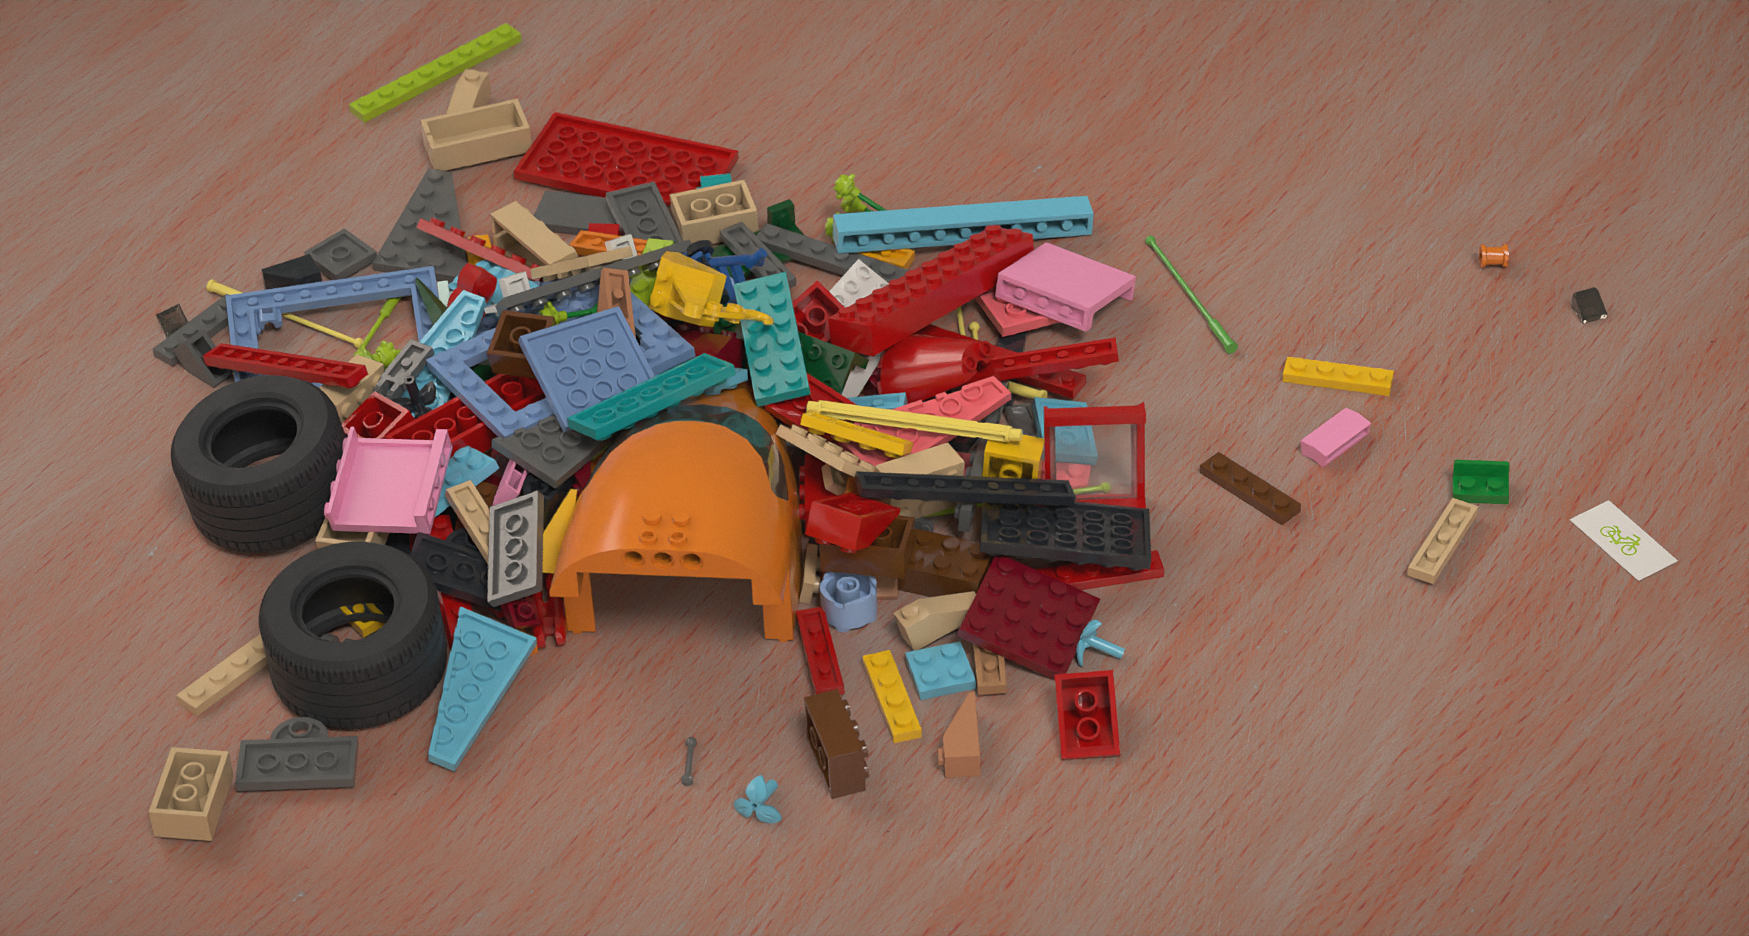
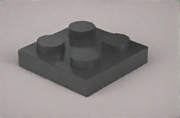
(341, 255)

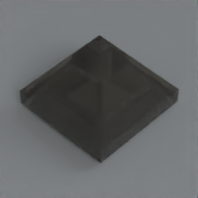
(171, 319)

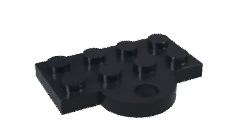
(454, 566)

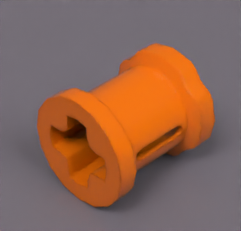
(1493, 255)

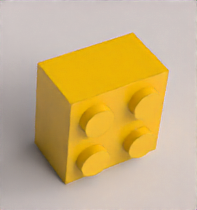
(1014, 458)

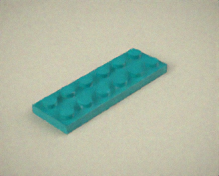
(773, 349)
(651, 396)

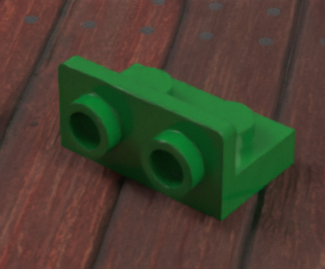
(1481, 481)

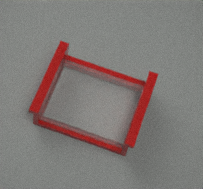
(1098, 452)

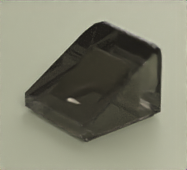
(1588, 305)

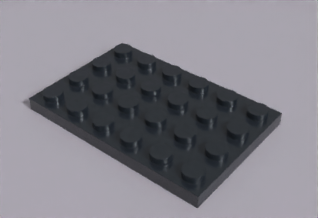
(1068, 533)

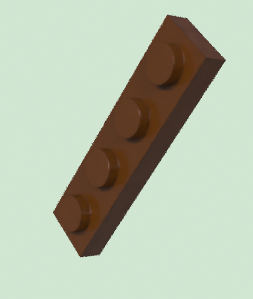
(1250, 488)

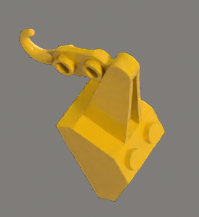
(694, 292)

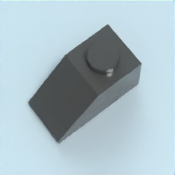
(191, 354)

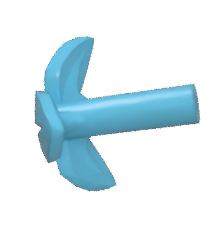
(1089, 639)
(759, 793)

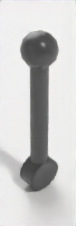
(687, 778)

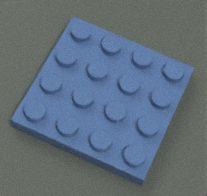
(585, 361)

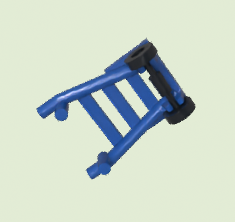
(702, 251)

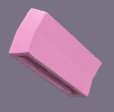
(1335, 436)
(510, 483)

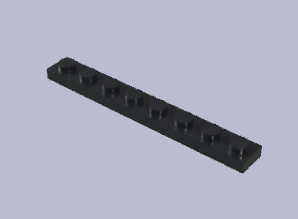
(964, 488)

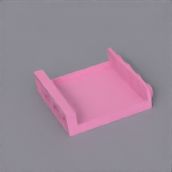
(1063, 285)
(388, 484)

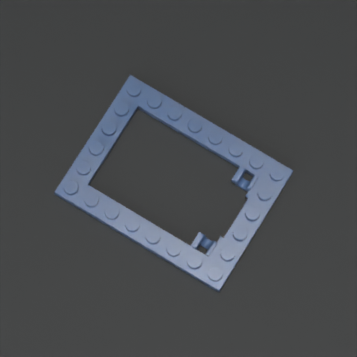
(252, 310)
(659, 344)

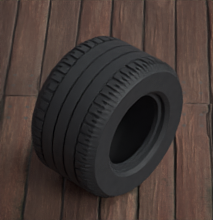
(269, 503)
(362, 679)

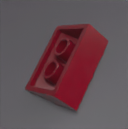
(721, 346)

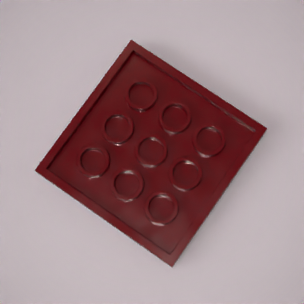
(1028, 617)

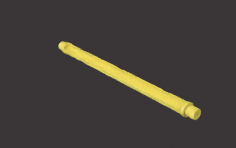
(916, 421)

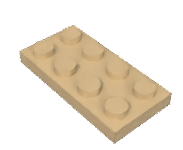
(580, 265)
(827, 452)

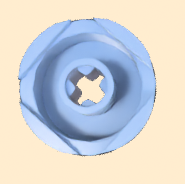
(848, 600)

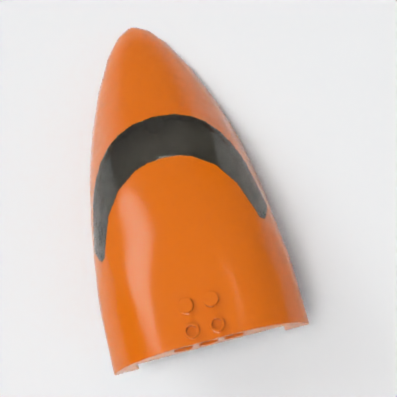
(691, 497)

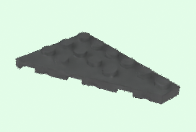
(413, 248)

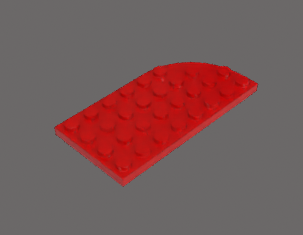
(608, 157)

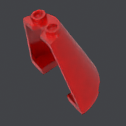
(930, 365)

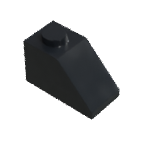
(291, 273)

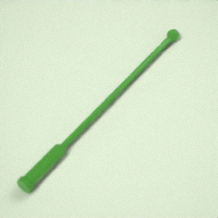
(1229, 345)

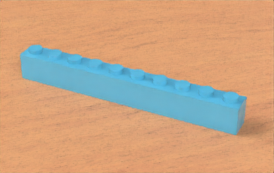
(957, 223)

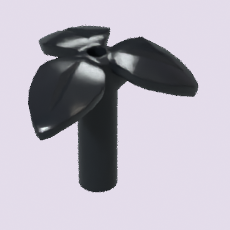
(418, 399)

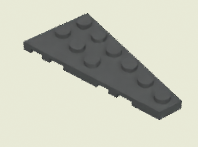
(550, 451)

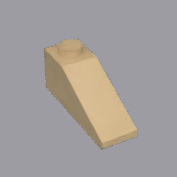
(470, 91)
(932, 618)

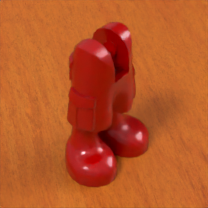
(551, 616)

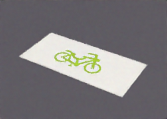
(1623, 540)

